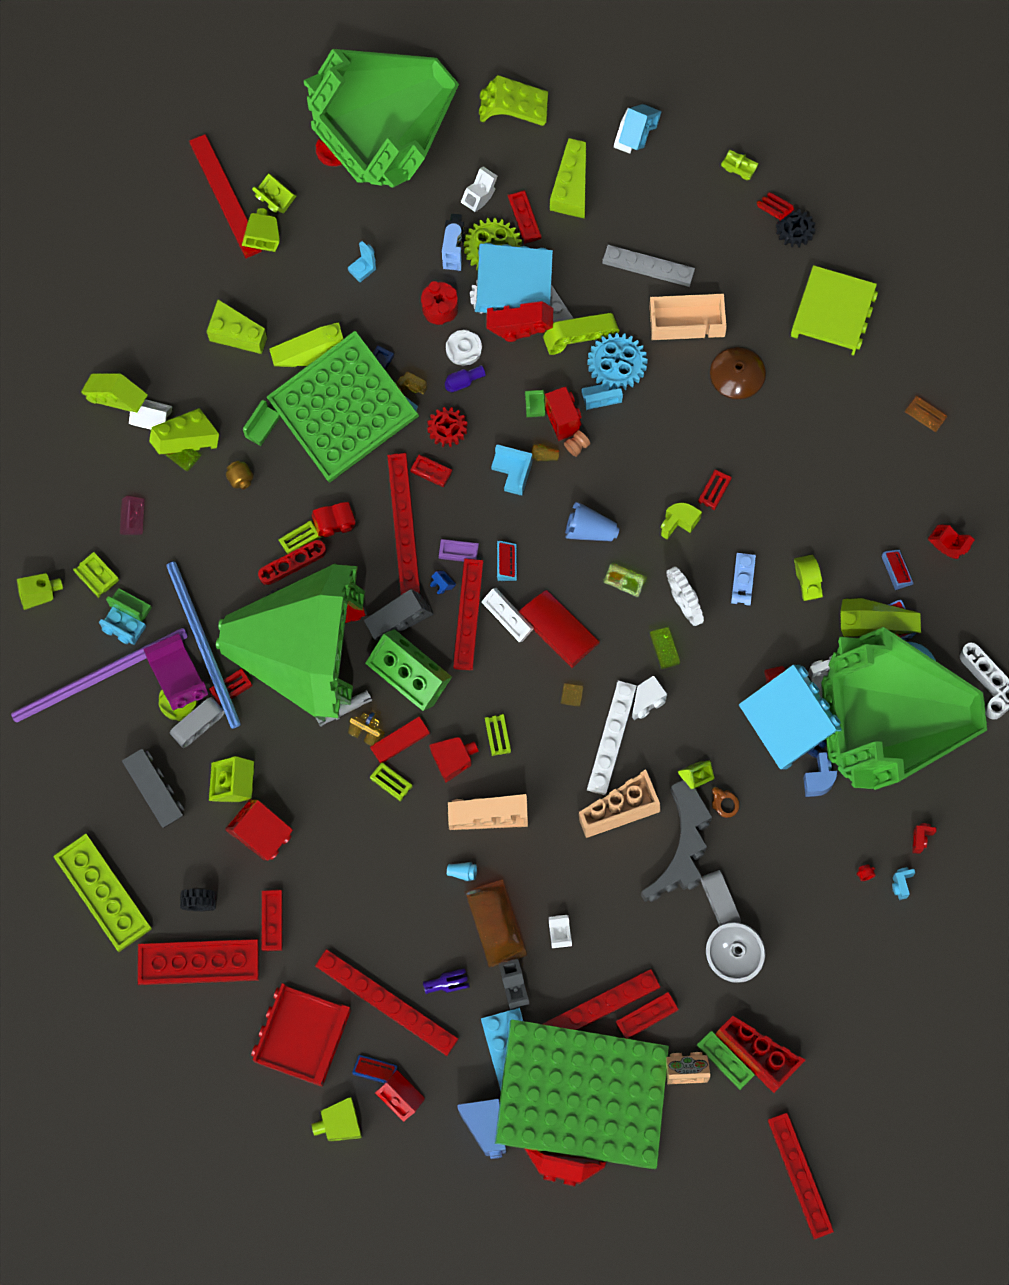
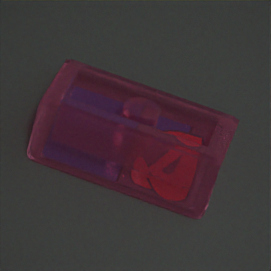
(132, 516)

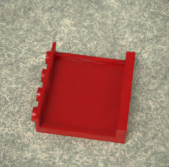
(301, 1035)

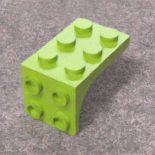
(513, 99)

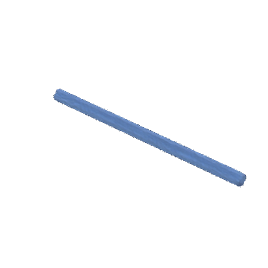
(203, 645)

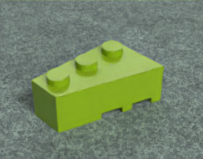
(235, 329)
(114, 391)
(184, 432)

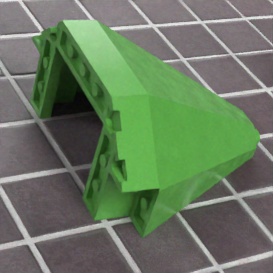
(379, 111)
(297, 639)
(895, 709)

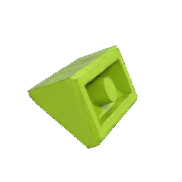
(697, 774)

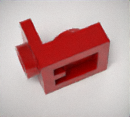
(919, 838)

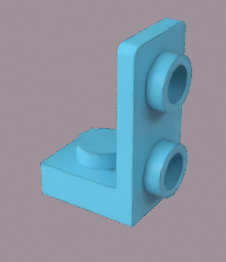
(365, 264)

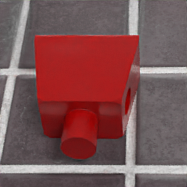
(452, 756)

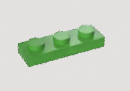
(725, 1060)

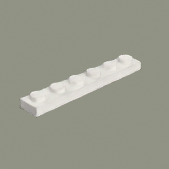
(611, 738)

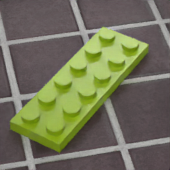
(102, 892)

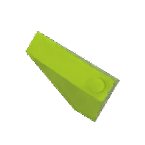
(307, 347)
(865, 616)

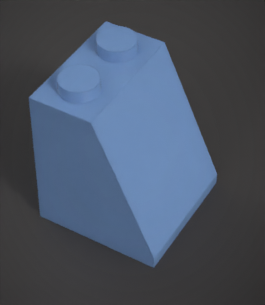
(482, 1122)

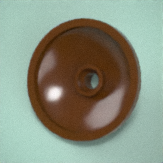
(735, 382)

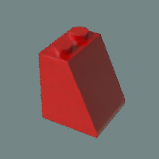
(259, 829)

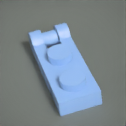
(743, 578)

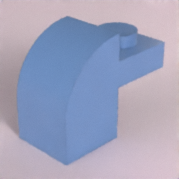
(822, 781)

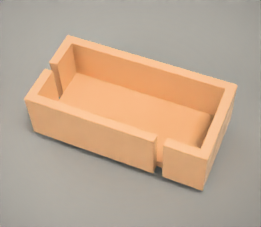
(687, 316)

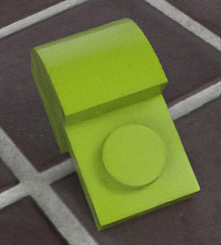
(680, 515)
(810, 577)

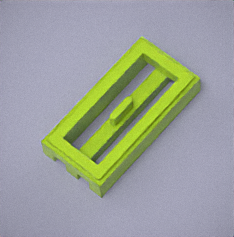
(297, 531)
(494, 719)
(403, 791)

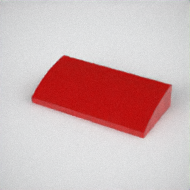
(559, 628)

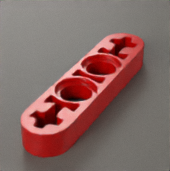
(293, 564)

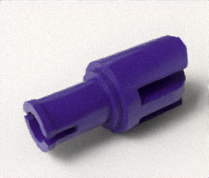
(463, 378)
(444, 983)

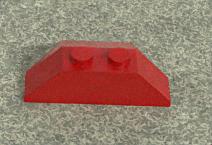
(564, 1167)

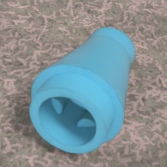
(463, 871)

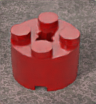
(439, 303)

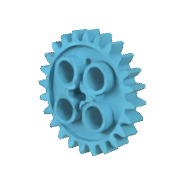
(613, 376)

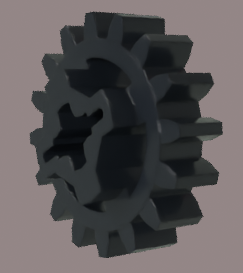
(799, 234)

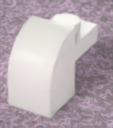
(481, 191)

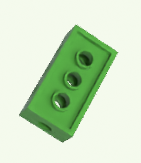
(408, 670)

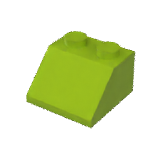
(231, 780)

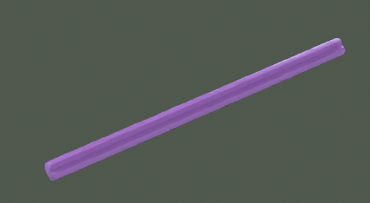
(87, 680)

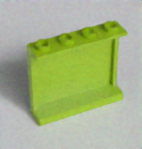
(835, 308)

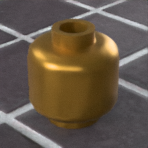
(239, 475)

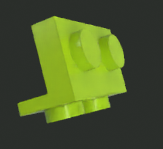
(274, 194)

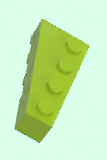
(569, 187)

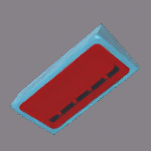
(506, 561)

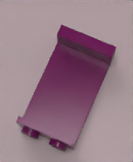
(175, 672)

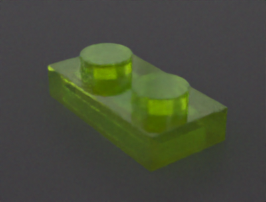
(664, 648)

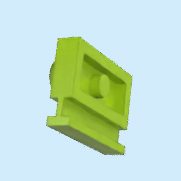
(96, 574)

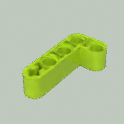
(579, 330)

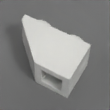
(648, 695)

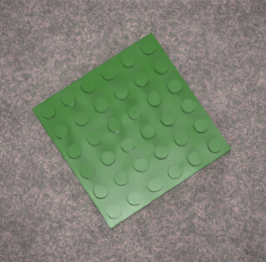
(342, 406)

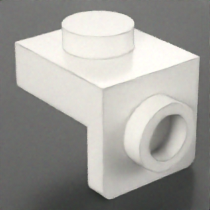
(560, 931)

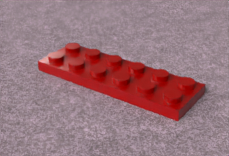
(198, 962)

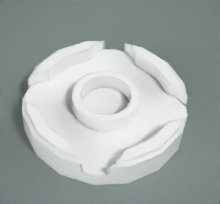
(463, 347)

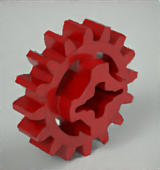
(456, 425)

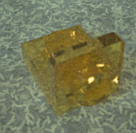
(413, 382)

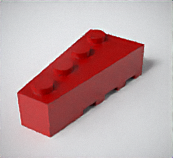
(759, 1053)

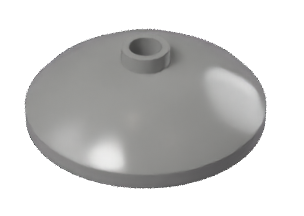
(725, 958)

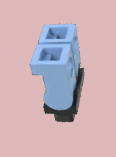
(452, 243)

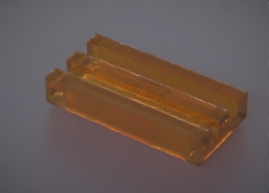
(922, 419)

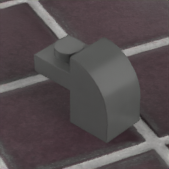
(513, 983)

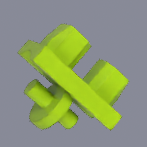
(739, 164)

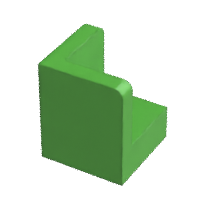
(535, 403)

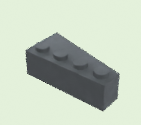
(152, 788)

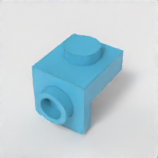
(900, 886)

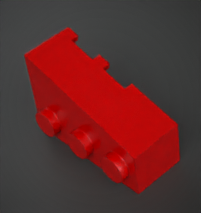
(521, 321)

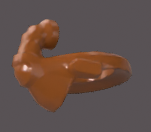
(718, 796)

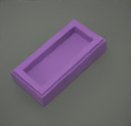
(458, 550)

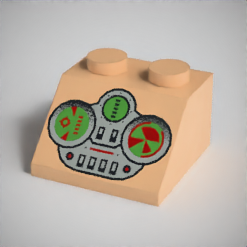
(687, 1068)

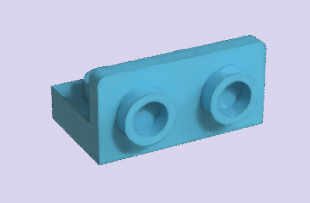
(122, 625)

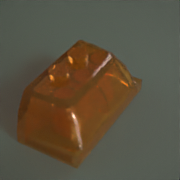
(495, 923)

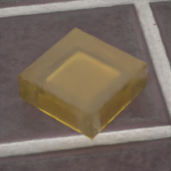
(572, 695)

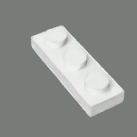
(507, 615)

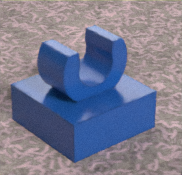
(443, 580)

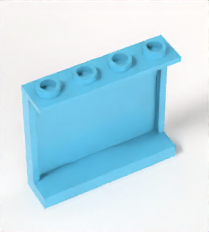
(512, 276)
(790, 716)

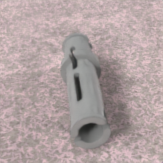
(356, 702)

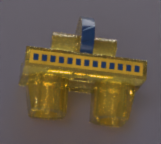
(358, 725)

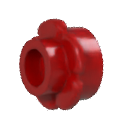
(865, 872)

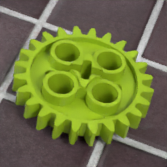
(489, 231)

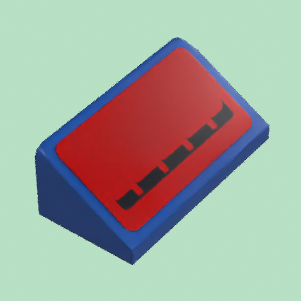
(373, 1069)

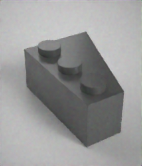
(399, 614)

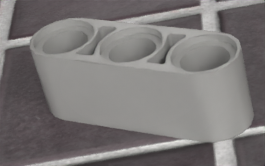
(197, 722)
(720, 898)

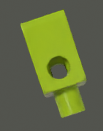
(261, 231)
(37, 589)
(339, 1122)

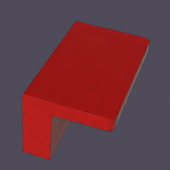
(400, 1096)

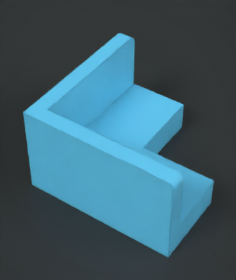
(637, 125)
(515, 464)

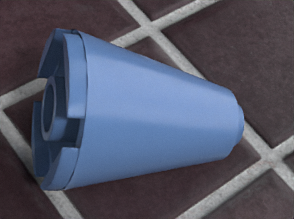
(590, 525)

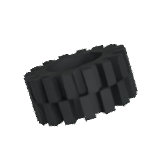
(198, 900)

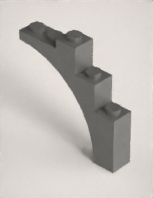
(682, 870)

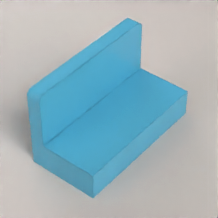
(598, 396)

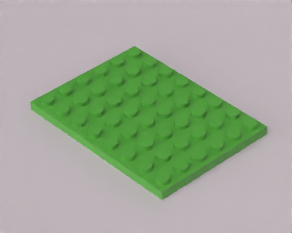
(582, 1094)

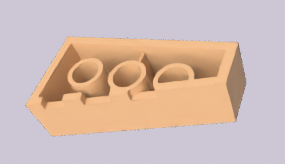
(626, 804)
(488, 813)

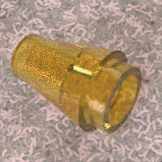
(544, 453)

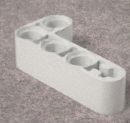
(985, 677)

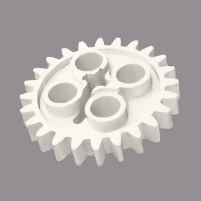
(685, 596)

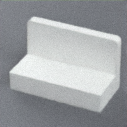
(150, 414)

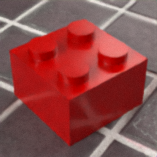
(562, 413)

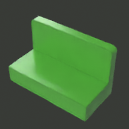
(260, 423)
(129, 604)

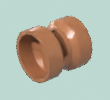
(576, 444)

